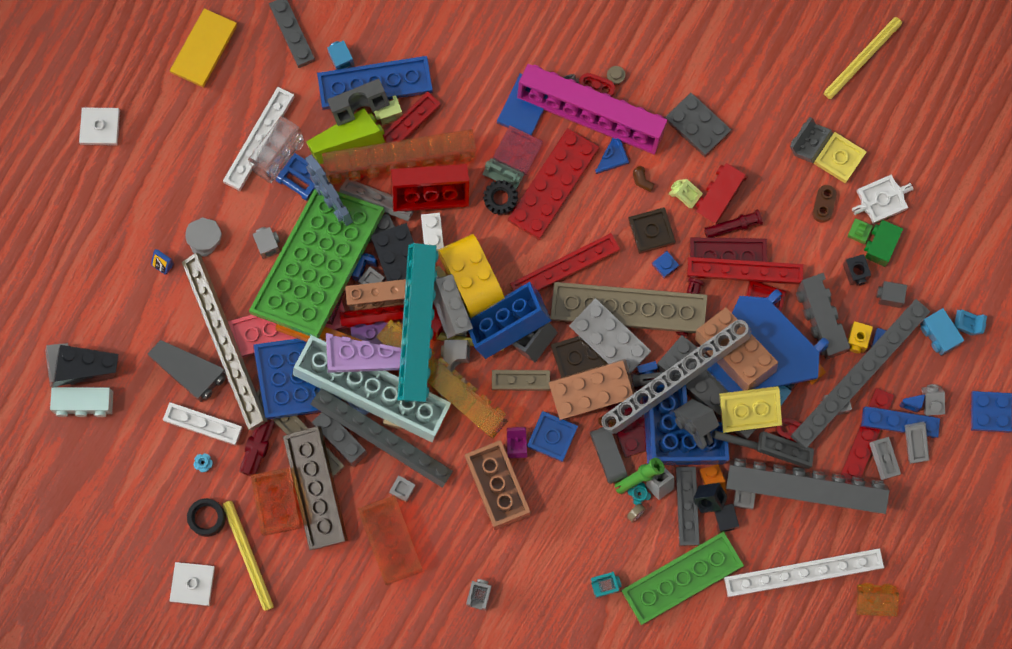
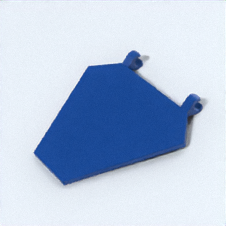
(795, 354)

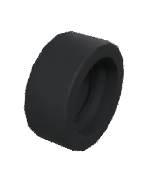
(199, 504)

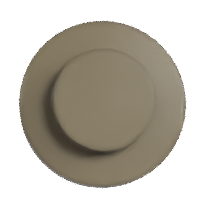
(616, 74)

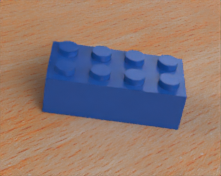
(508, 320)

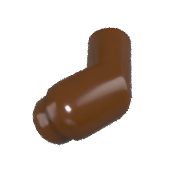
(640, 179)

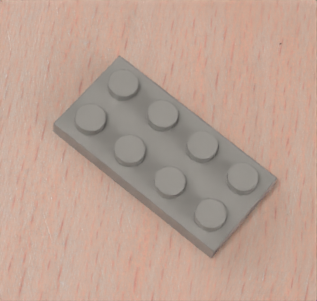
(609, 336)

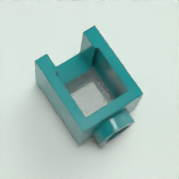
(605, 585)

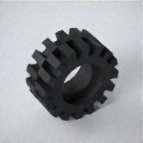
(500, 186)

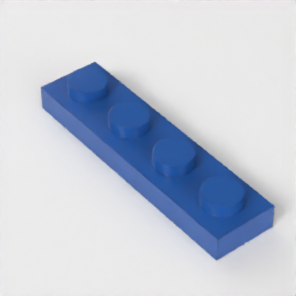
(896, 421)

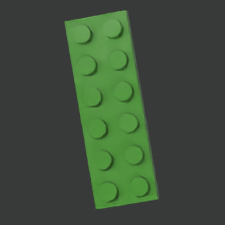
(682, 578)

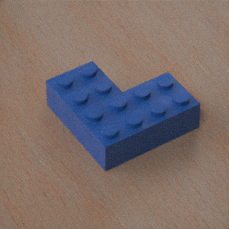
(674, 444)

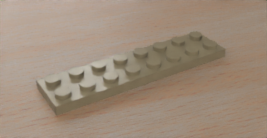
(632, 306)

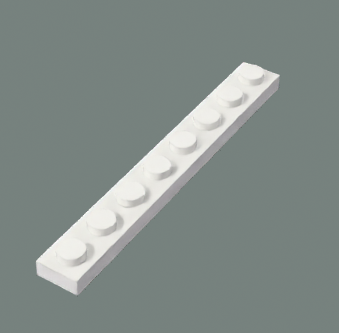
(803, 572)

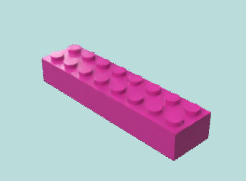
(592, 108)

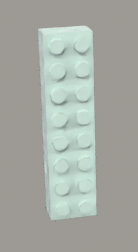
(372, 392)

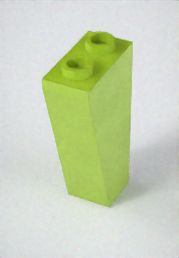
(353, 134)

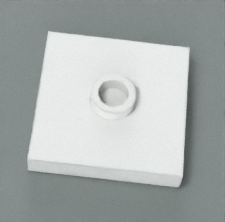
(99, 126)
(192, 584)

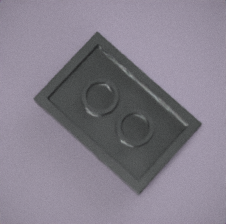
(697, 124)

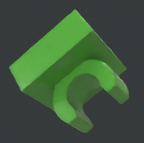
(859, 231)

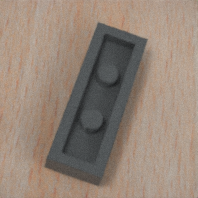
(785, 450)

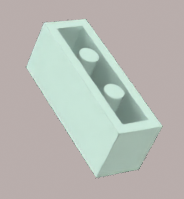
(81, 401)

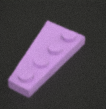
(359, 356)

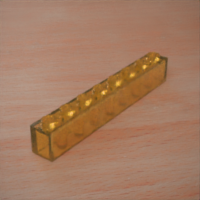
(451, 386)

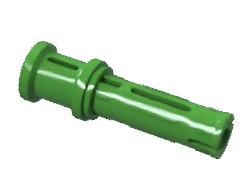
(644, 473)

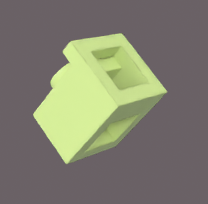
(389, 113)

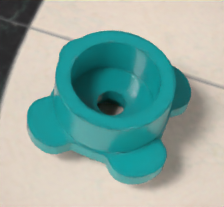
(644, 494)

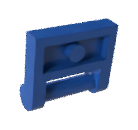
(297, 167)

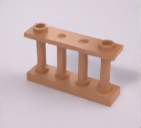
(375, 294)

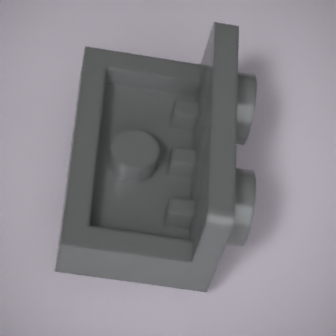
(810, 140)

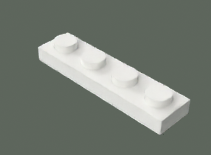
(202, 424)

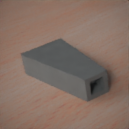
(189, 370)

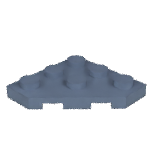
(323, 188)

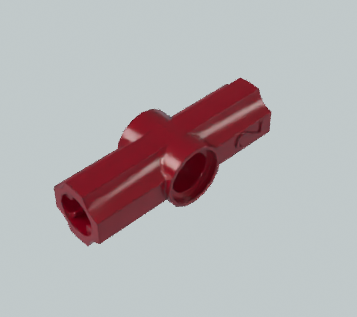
(256, 448)

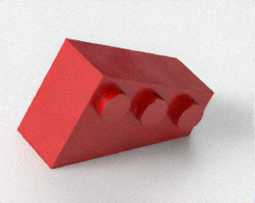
(720, 192)

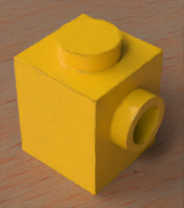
(859, 337)

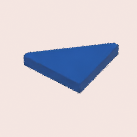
(613, 157)

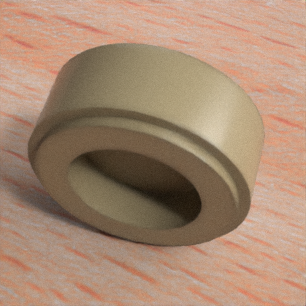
(636, 513)

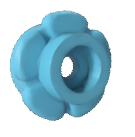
(203, 467)

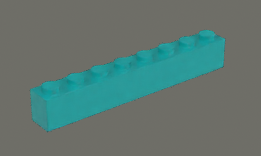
(417, 323)

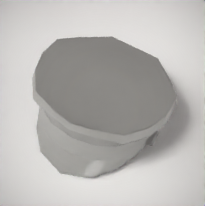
(203, 236)

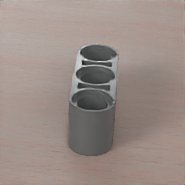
(608, 455)

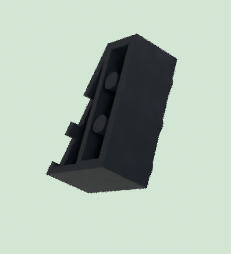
(83, 365)

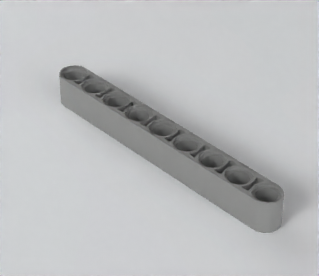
(686, 376)

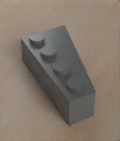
(822, 315)

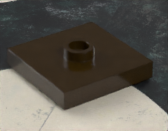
(651, 230)

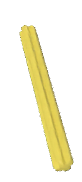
(862, 58)
(247, 555)

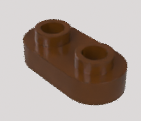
(824, 202)

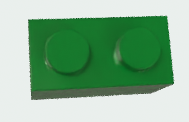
(883, 243)

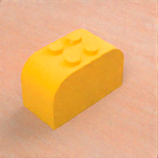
(471, 274)

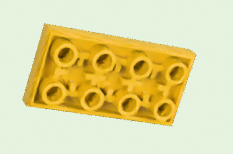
(203, 48)

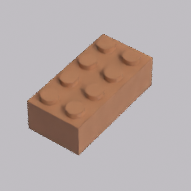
(748, 363)
(592, 389)
(497, 485)

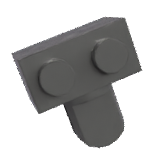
(698, 421)

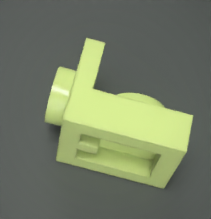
(685, 192)

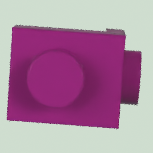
(516, 442)

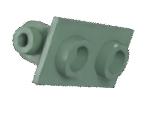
(499, 171)

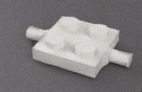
(882, 199)

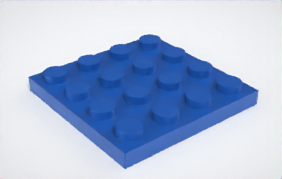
(280, 390)

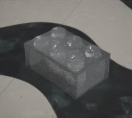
(276, 149)

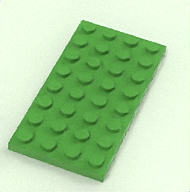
(316, 264)

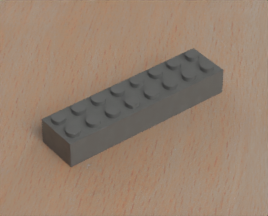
(807, 486)

